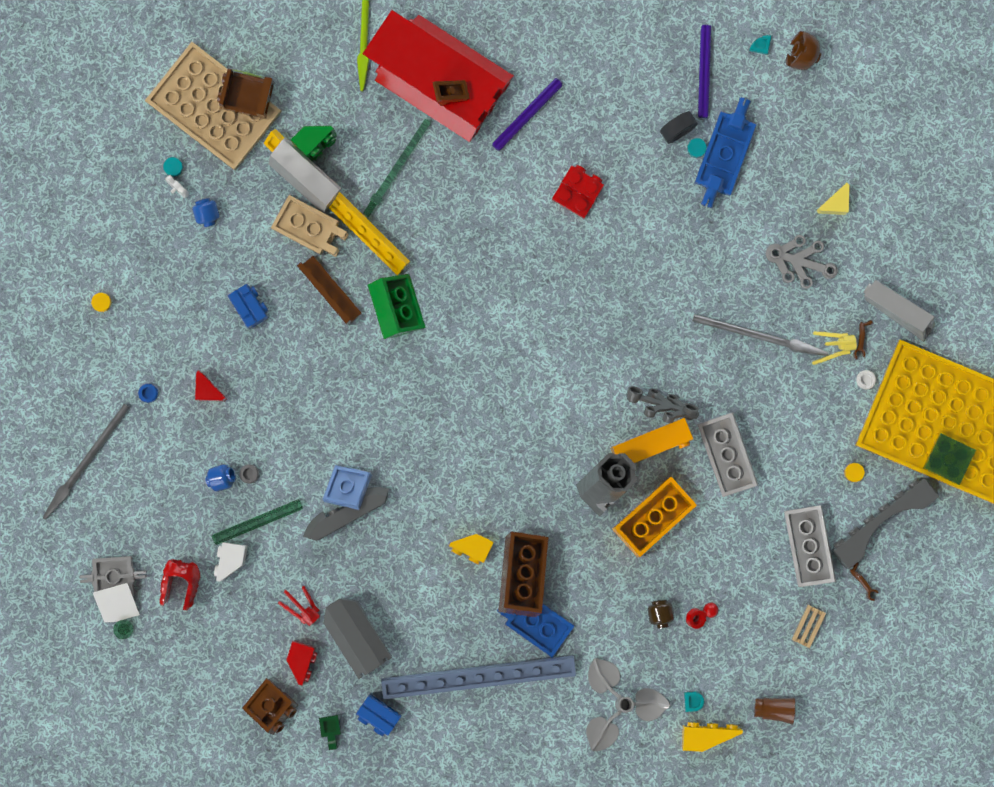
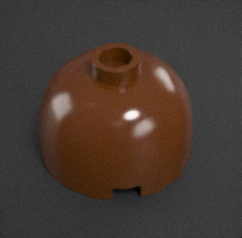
(806, 51)

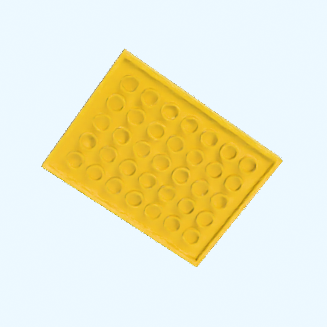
(931, 397)

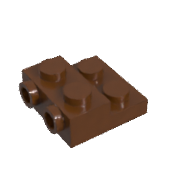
(270, 707)

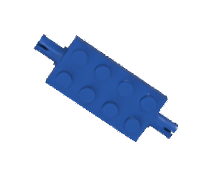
(725, 153)

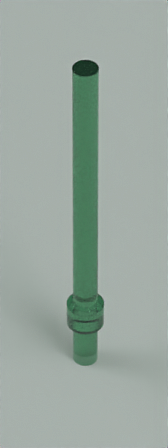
(376, 198)

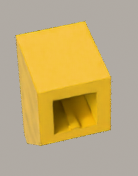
(474, 546)

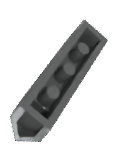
(323, 526)

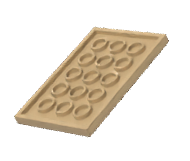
(189, 100)

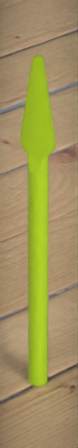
(363, 61)

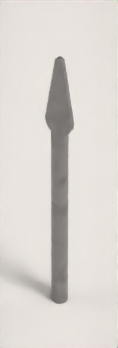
(794, 345)
(64, 490)

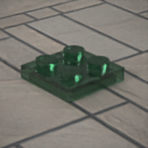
(949, 459)

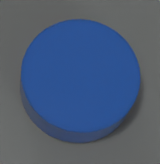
(148, 393)

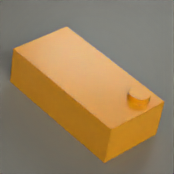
(656, 441)
(654, 517)

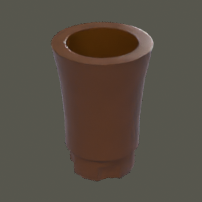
(775, 709)

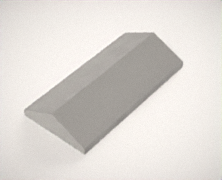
(304, 175)
(728, 453)
(811, 546)

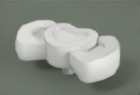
(176, 187)

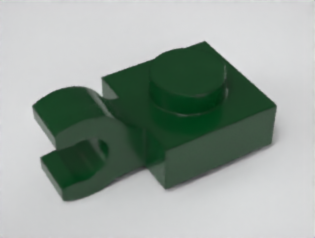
(330, 728)

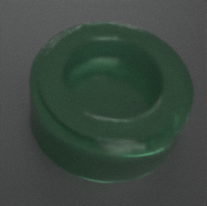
(123, 629)

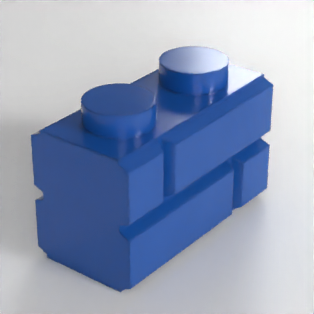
(248, 306)
(378, 715)

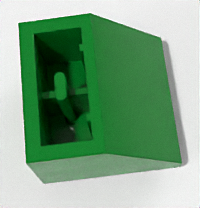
(313, 140)

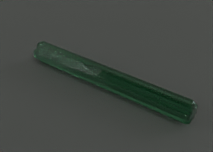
(257, 521)

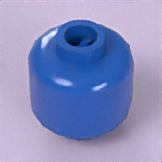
(205, 212)
(220, 477)

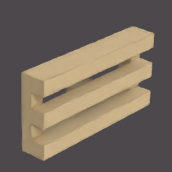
(806, 631)

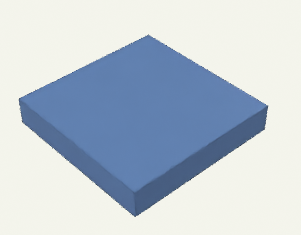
(347, 487)

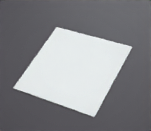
(116, 603)

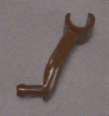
(861, 338)
(860, 578)

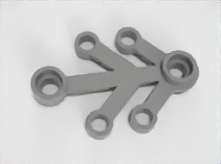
(798, 261)

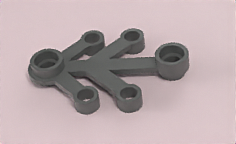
(687, 410)

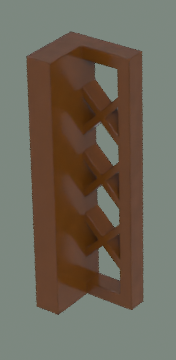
(330, 290)

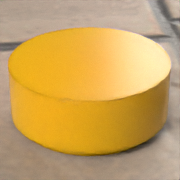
(101, 302)
(854, 472)

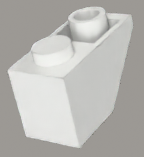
(231, 559)

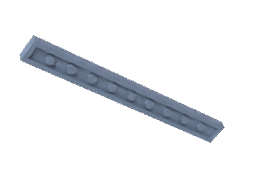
(478, 677)

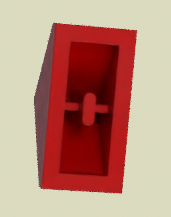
(206, 390)

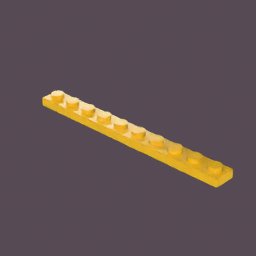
(357, 222)

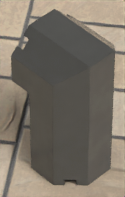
(607, 482)
(355, 636)

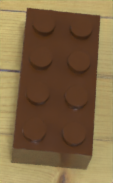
(523, 574)

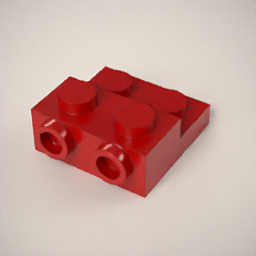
(578, 191)

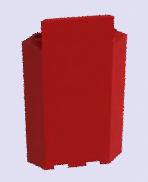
(419, 53)

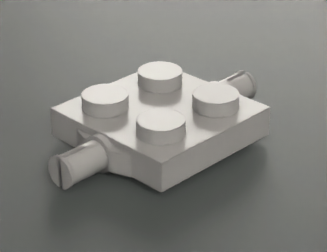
(112, 572)

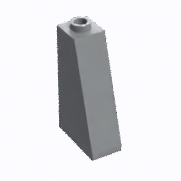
(900, 310)

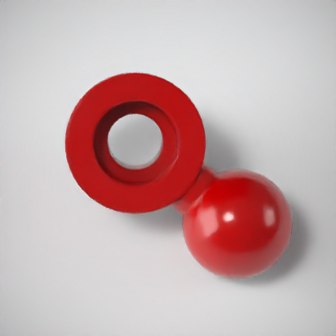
(710, 610)

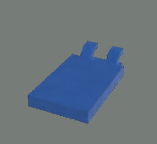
(543, 631)

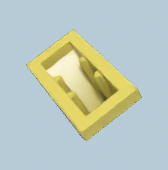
(838, 203)

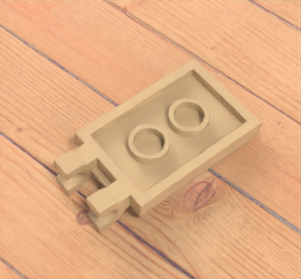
(308, 226)

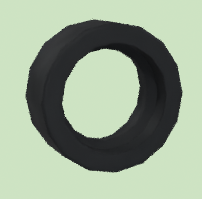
(678, 127)

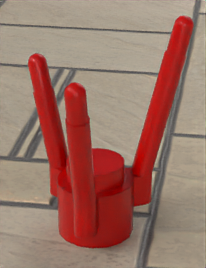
(309, 615)

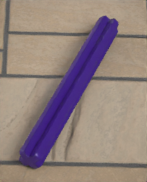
(704, 71)
(527, 114)

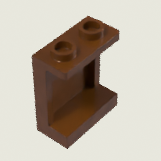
(245, 94)

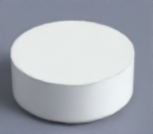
(866, 379)

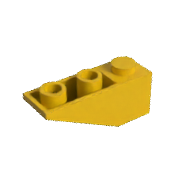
(705, 737)

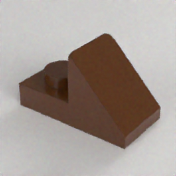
(450, 91)

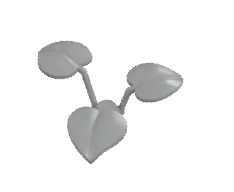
(649, 704)

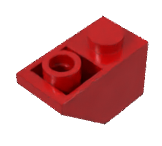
(300, 659)

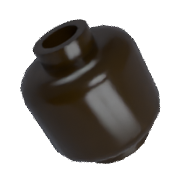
(660, 613)

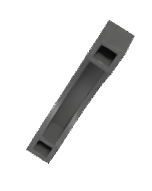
(853, 547)

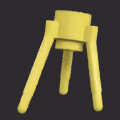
(845, 343)

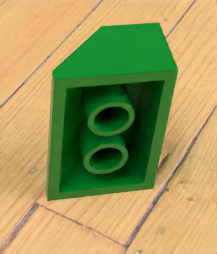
(396, 305)

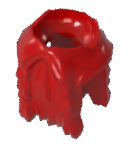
(187, 571)

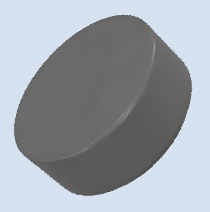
(249, 474)

